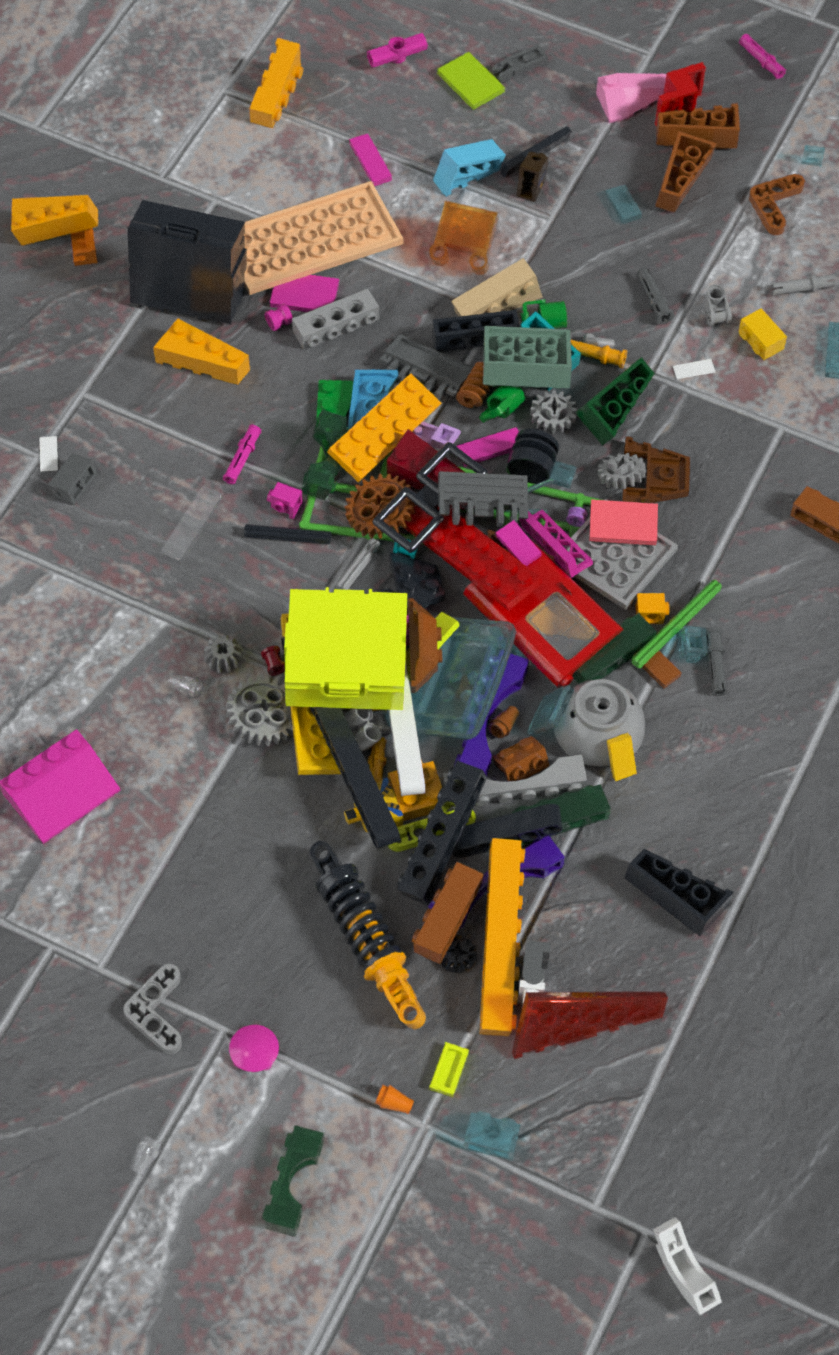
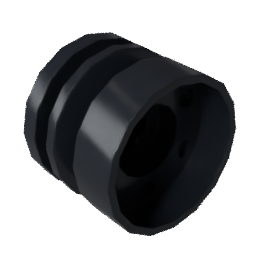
(533, 455)

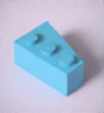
(466, 163)

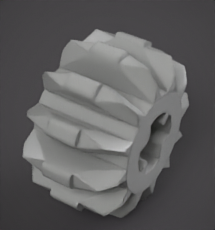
(223, 654)

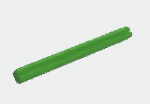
(676, 624)

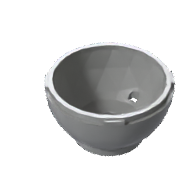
(592, 727)

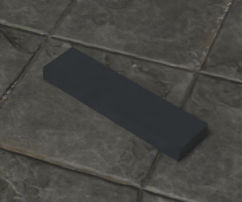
(542, 147)

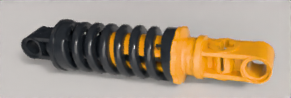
(366, 932)

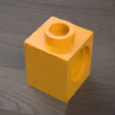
(652, 607)

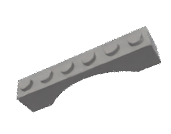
(564, 775)

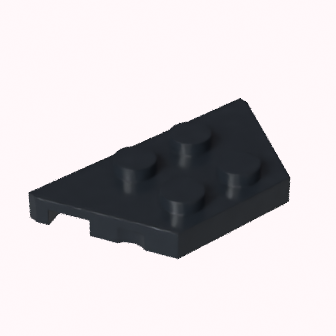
(417, 579)

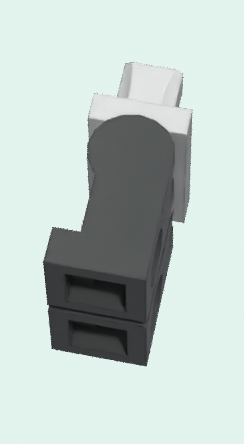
(535, 960)

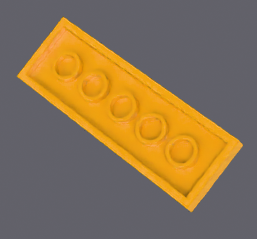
(383, 427)

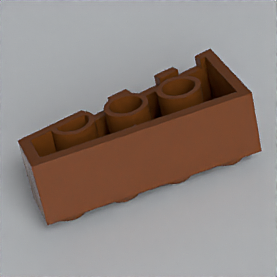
(715, 125)

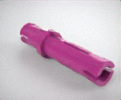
(767, 60)
(246, 446)

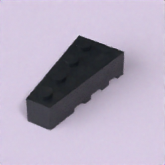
(678, 891)

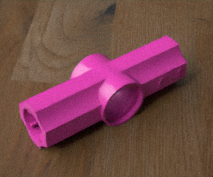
(397, 50)

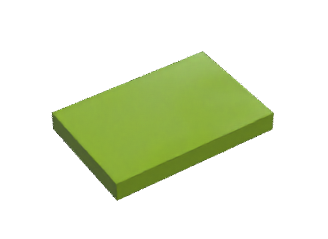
(471, 80)

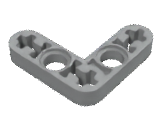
(147, 1006)

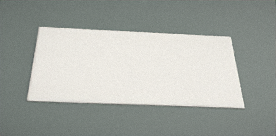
(694, 369)
(48, 454)

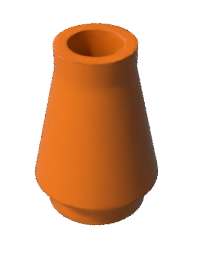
(394, 1100)

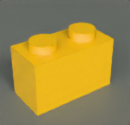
(762, 334)

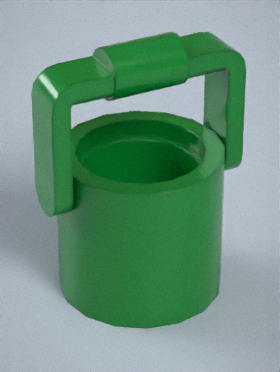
(552, 312)
(502, 402)

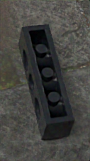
(468, 330)

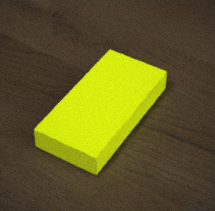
(449, 1069)

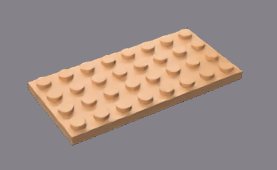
(317, 236)

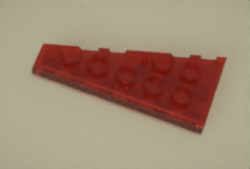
(576, 1016)

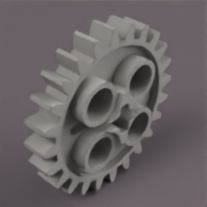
(261, 711)

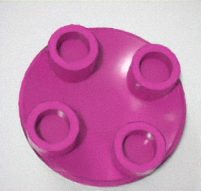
(254, 1048)

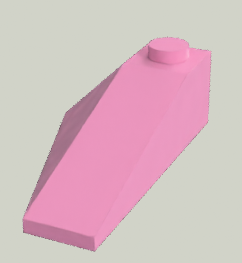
(628, 92)

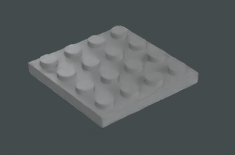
(620, 568)

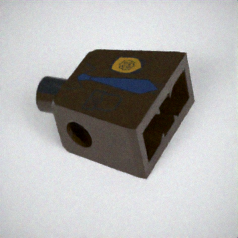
(533, 168)

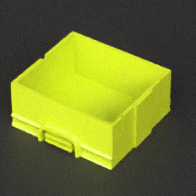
(345, 649)

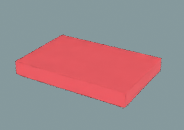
(623, 522)

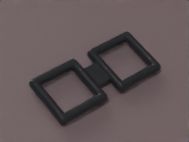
(426, 499)

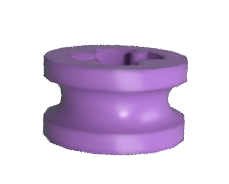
(576, 516)

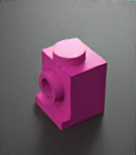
(285, 499)

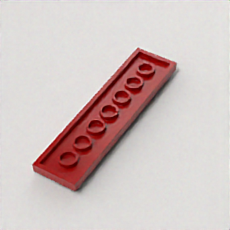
(477, 558)

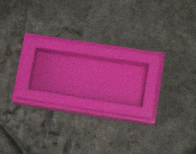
(518, 543)

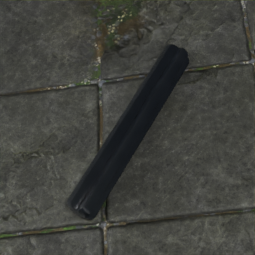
(287, 534)

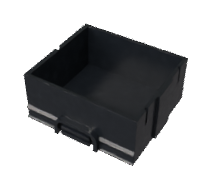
(186, 261)

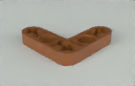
(769, 197)

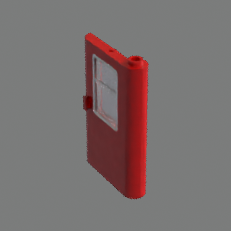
(552, 625)

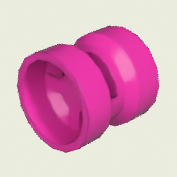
(278, 317)

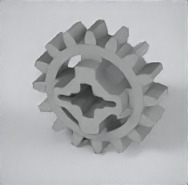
(563, 408)
(621, 471)

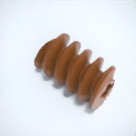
(473, 390)

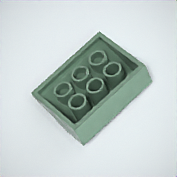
(527, 357)

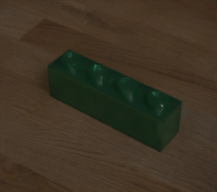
(618, 651)
(577, 808)

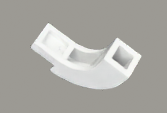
(683, 1267)

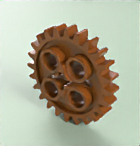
(371, 499)

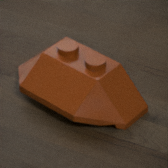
(422, 645)

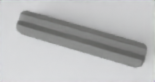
(358, 564)

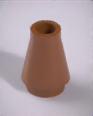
(502, 724)

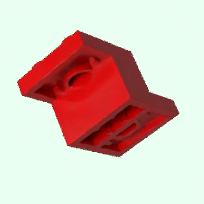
(682, 89)

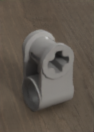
(717, 305)

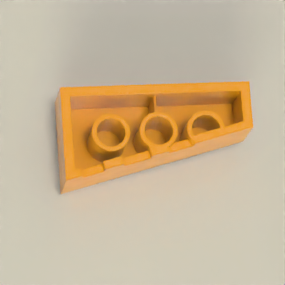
(51, 217)

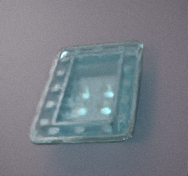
(466, 681)

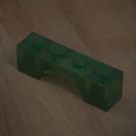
(319, 477)
(303, 1150)

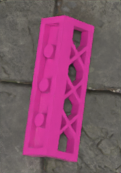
(553, 546)

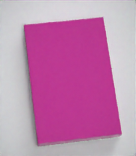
(305, 293)

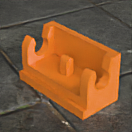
(84, 247)

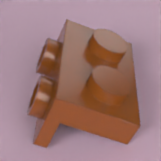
(522, 759)

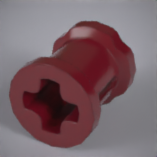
(273, 660)

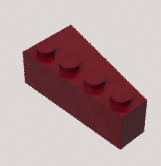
(411, 456)

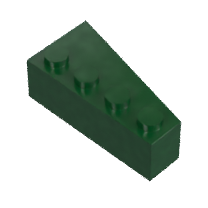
(612, 404)

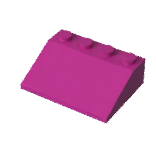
(59, 786)

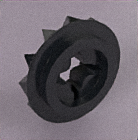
(464, 961)

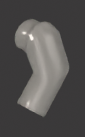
(590, 339)

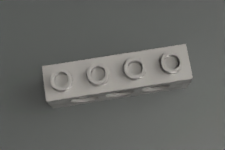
(335, 319)

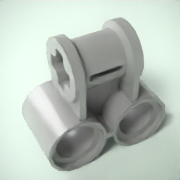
(368, 726)

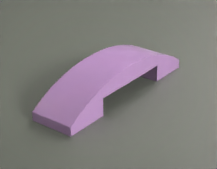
(437, 436)

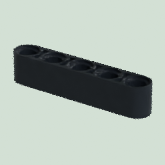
(521, 826)

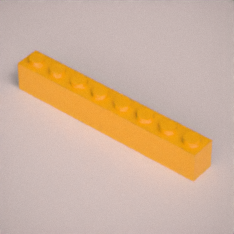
(500, 938)

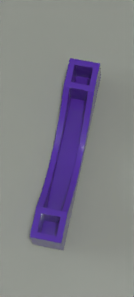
(476, 749)
(540, 861)

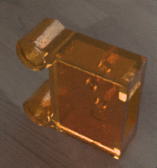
(465, 230)

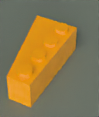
(277, 84)
(195, 350)

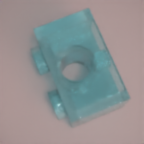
(501, 1146)

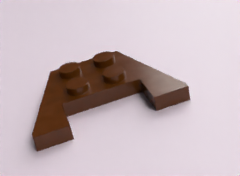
(665, 474)

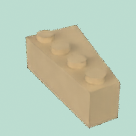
(500, 292)

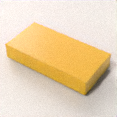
(621, 756)

